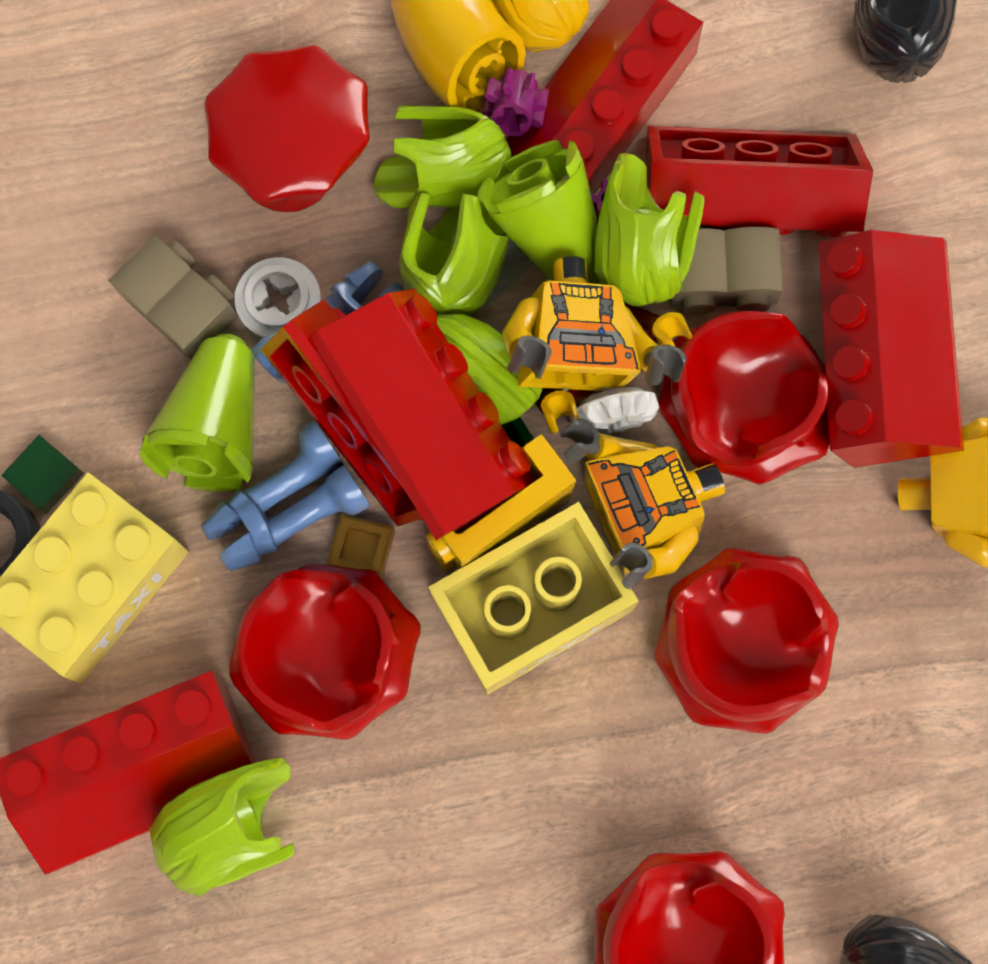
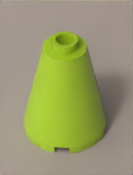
(545, 206)
(207, 419)

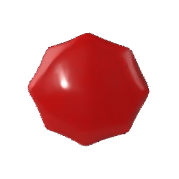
(287, 125)
(749, 397)
(747, 640)
(324, 651)
(690, 913)

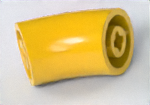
(458, 46)

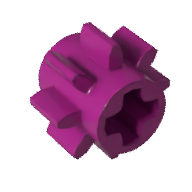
(515, 102)

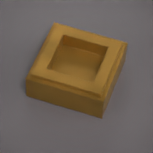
(361, 544)

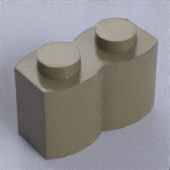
(732, 270)
(174, 296)

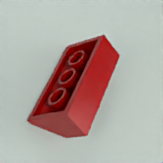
(615, 81)
(763, 177)
(889, 347)
(316, 388)
(424, 410)
(120, 770)

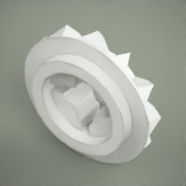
(286, 277)
(618, 409)

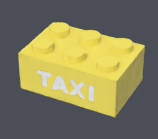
(85, 579)
(532, 598)

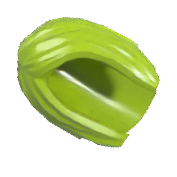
(449, 160)
(639, 243)
(456, 259)
(488, 364)
(216, 829)

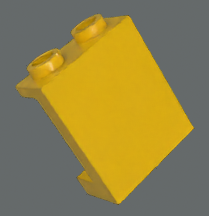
(517, 515)

